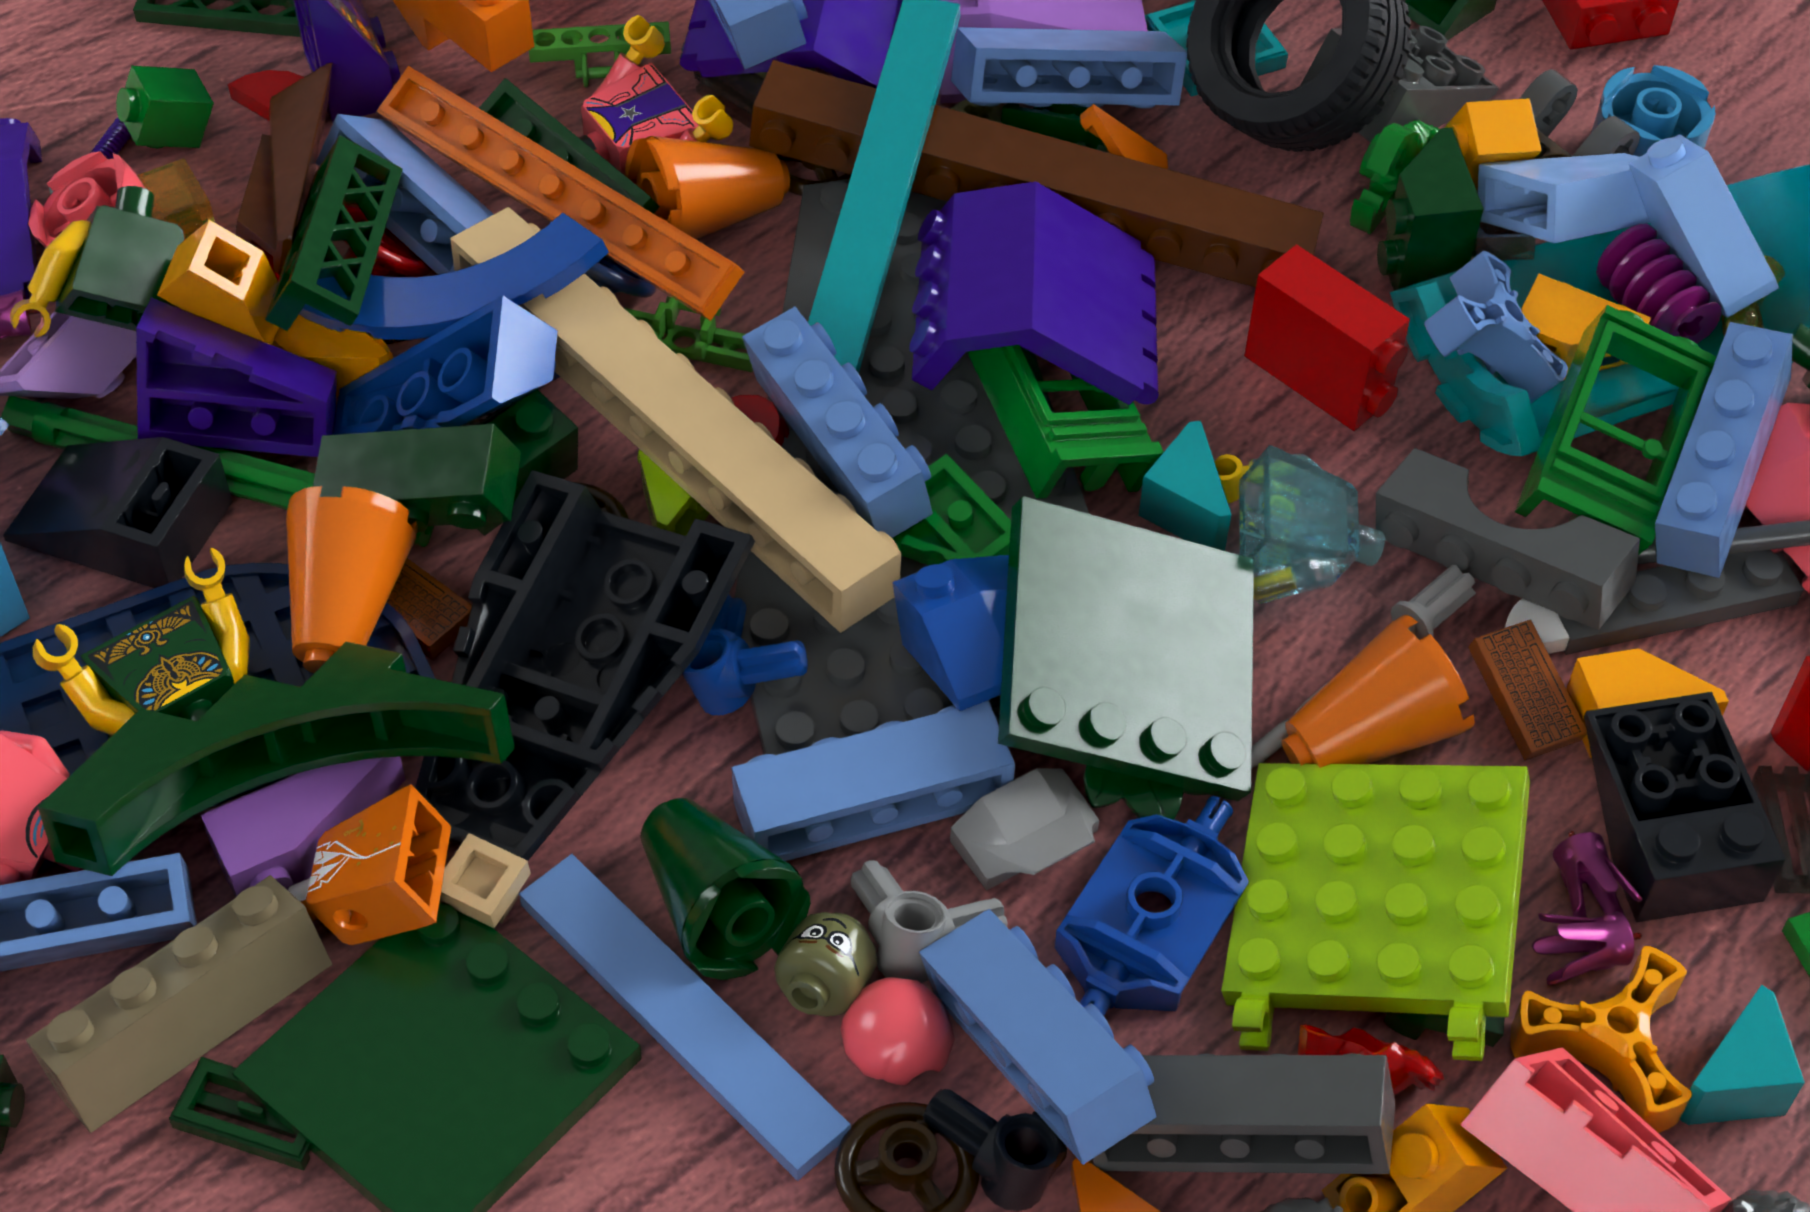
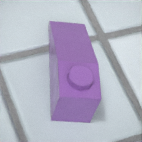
(281, 824)

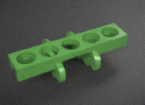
(565, 44)
(664, 322)

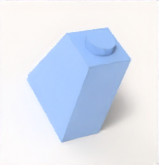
(1561, 196)
(1702, 223)

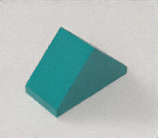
(1186, 492)
(1750, 1071)

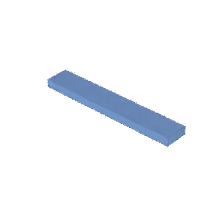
(686, 1017)

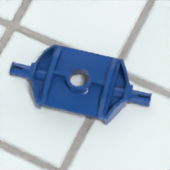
(1141, 956)

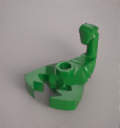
(1382, 163)

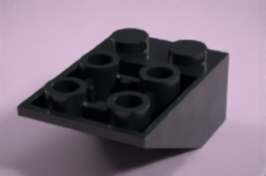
(126, 508)
(1680, 808)

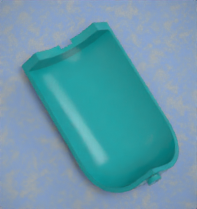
(1778, 218)

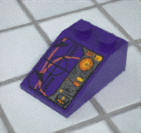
(354, 43)

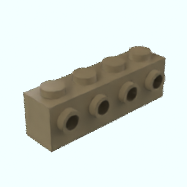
(179, 1002)

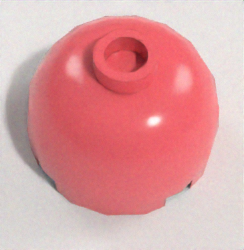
(78, 191)

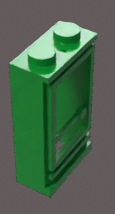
(1049, 442)
(1588, 484)

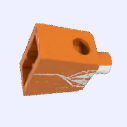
(379, 870)

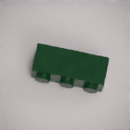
(436, 473)

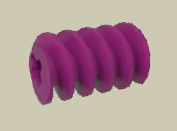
(1653, 283)

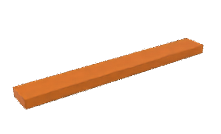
(554, 186)

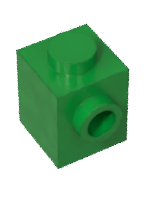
(164, 107)

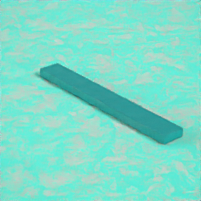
(883, 175)

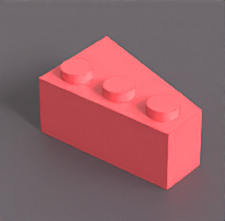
(1585, 1141)

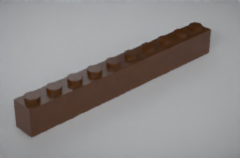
(1170, 212)

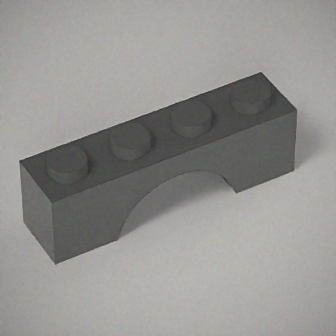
(1569, 568)

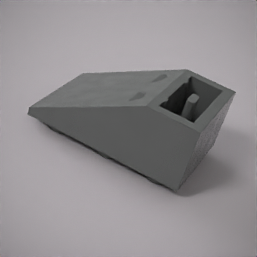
(1432, 85)

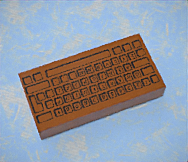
(428, 608)
(1527, 689)

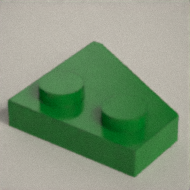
(962, 521)

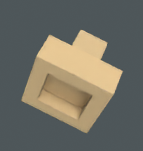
(483, 880)

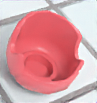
(897, 1031)

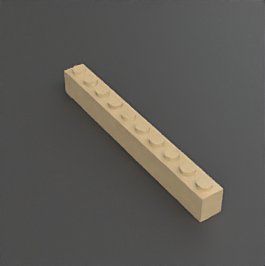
(704, 440)

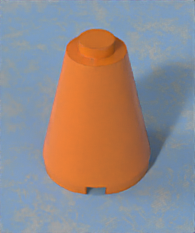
(706, 183)
(341, 567)
(1381, 703)

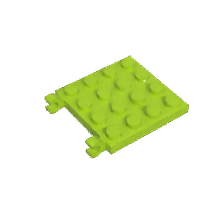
(1379, 895)

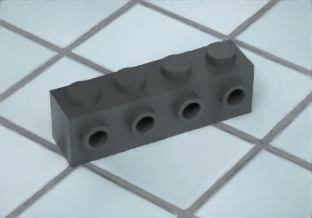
(1263, 1116)

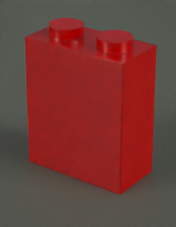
(1610, 21)
(1326, 338)

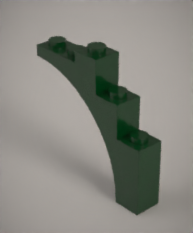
(259, 731)

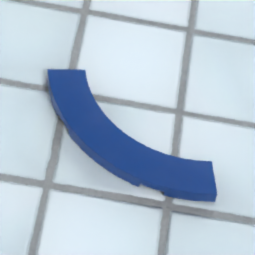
(426, 305)

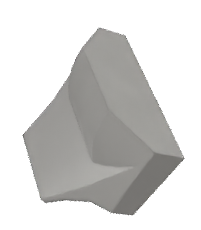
(1024, 827)

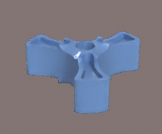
(1494, 329)

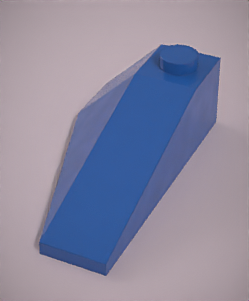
(453, 374)
(956, 625)

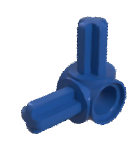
(728, 669)

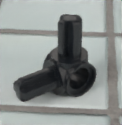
(1000, 1148)

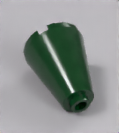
(721, 889)

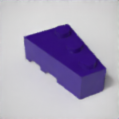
(227, 387)

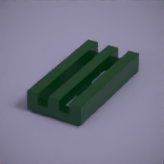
(229, 1134)

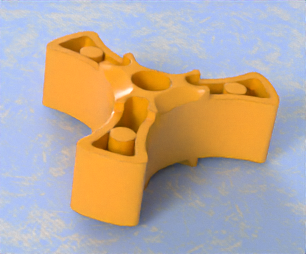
(1614, 1037)

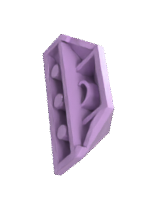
(70, 360)

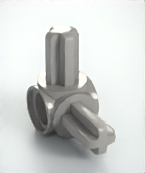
(908, 920)

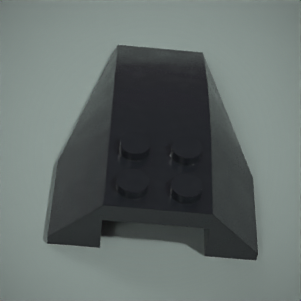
(583, 636)

